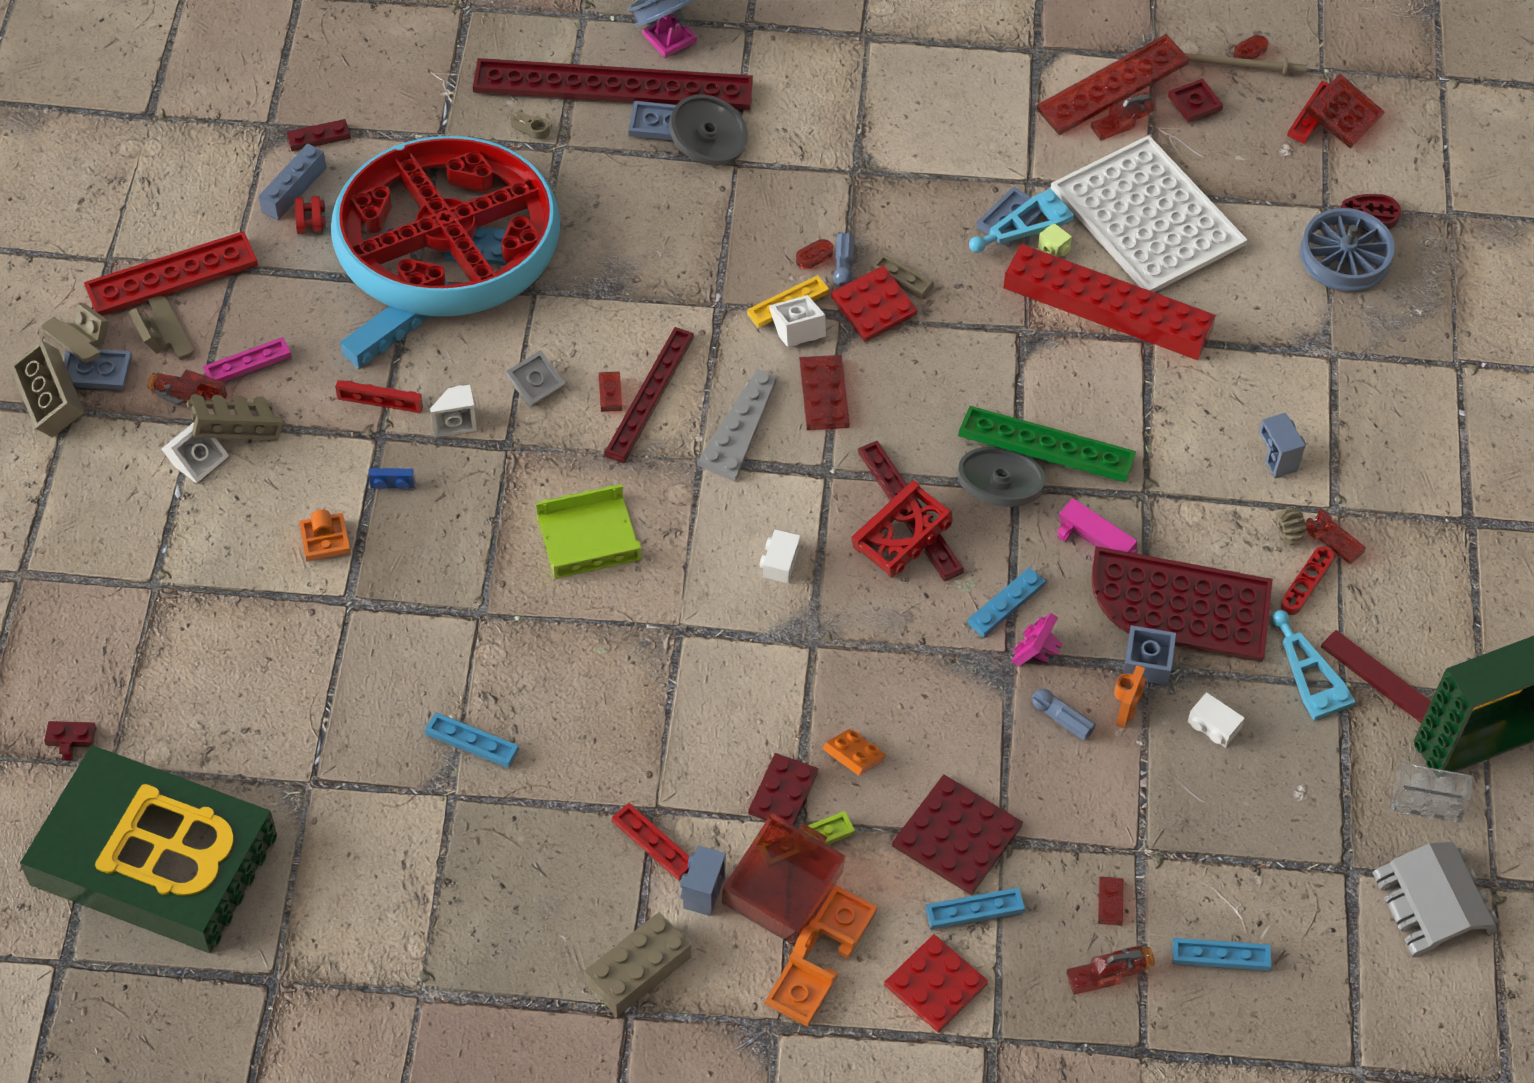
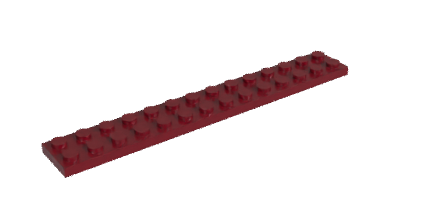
(607, 82)

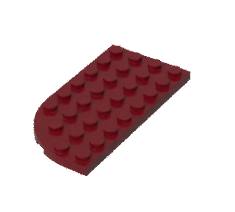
(1201, 604)

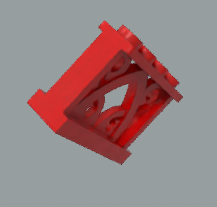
(914, 545)

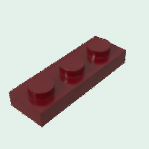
(318, 134)

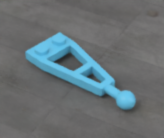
(1046, 201)
(1324, 702)

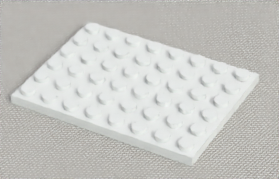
(1148, 214)

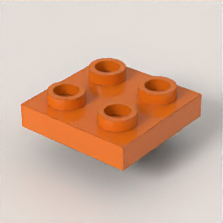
(324, 535)
(1130, 697)
(854, 751)

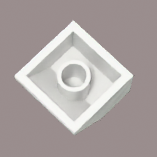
(798, 321)
(454, 412)
(194, 455)

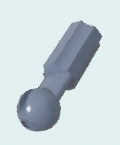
(844, 259)
(1063, 714)

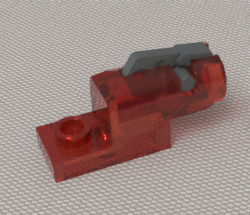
(1123, 116)

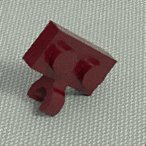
(69, 735)

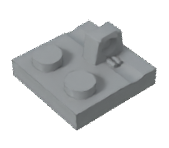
(535, 378)

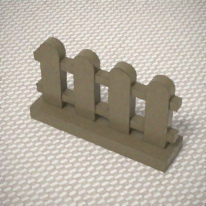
(241, 425)

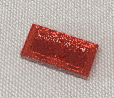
(610, 391)
(1110, 900)

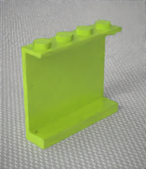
(587, 531)

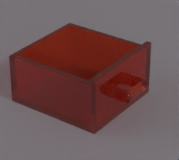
(784, 878)

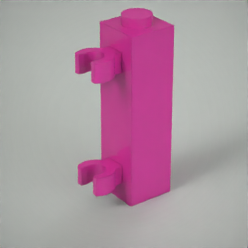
(1093, 528)

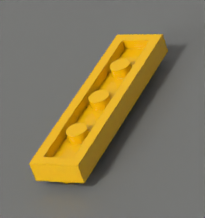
(814, 288)

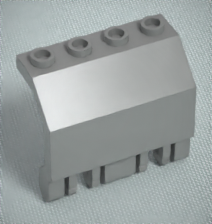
(1435, 895)

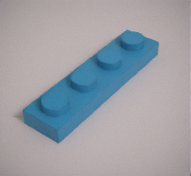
(1006, 602)
(471, 740)
(974, 908)
(1221, 954)

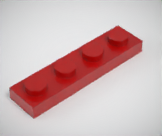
(1305, 123)
(379, 396)
(652, 840)

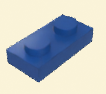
(391, 478)

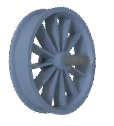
(651, 10)
(1347, 249)

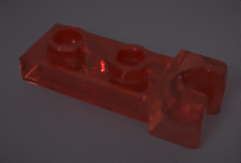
(1334, 537)

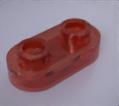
(1251, 47)
(811, 255)

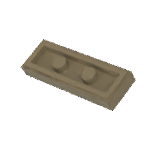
(905, 277)

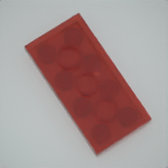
(824, 392)

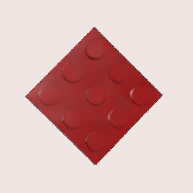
(874, 303)
(936, 983)

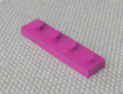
(248, 361)

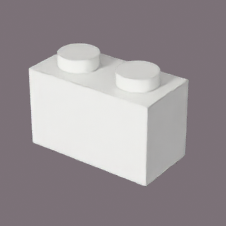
(780, 556)
(1215, 720)

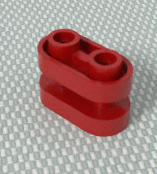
(317, 207)

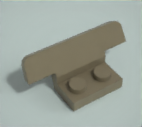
(162, 329)
(82, 335)

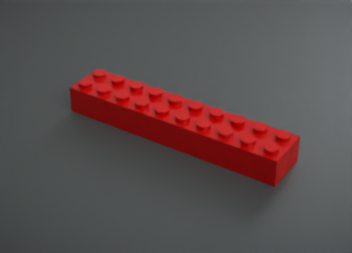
(1109, 301)

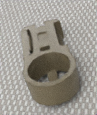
(528, 125)

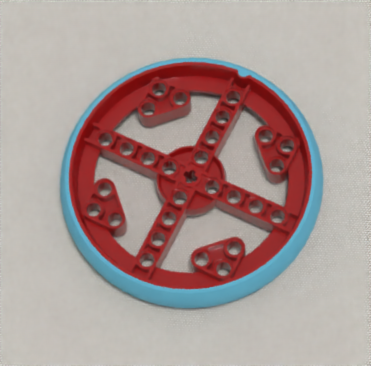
(445, 226)

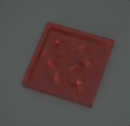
(1345, 111)

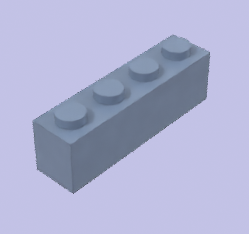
(292, 181)

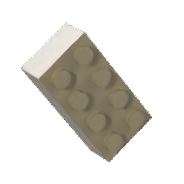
(47, 389)
(637, 964)

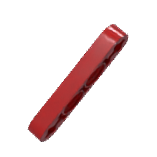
(1307, 580)

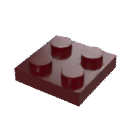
(1195, 100)

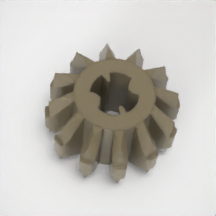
(1291, 526)

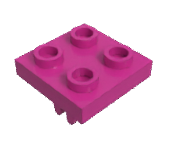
(668, 35)
(1038, 641)

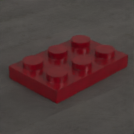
(783, 789)

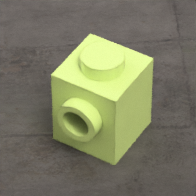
(1055, 241)

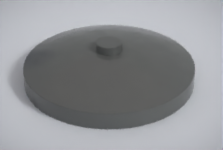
(708, 130)
(1001, 476)

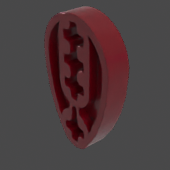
(1376, 203)

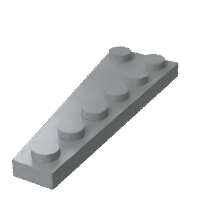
(734, 436)

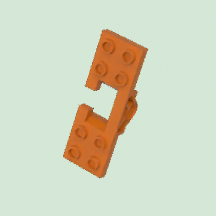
(804, 985)

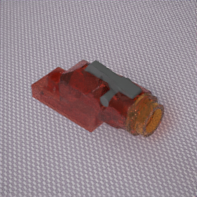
(179, 389)
(1110, 969)

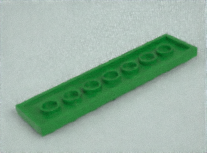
(1047, 443)

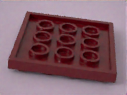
(957, 834)

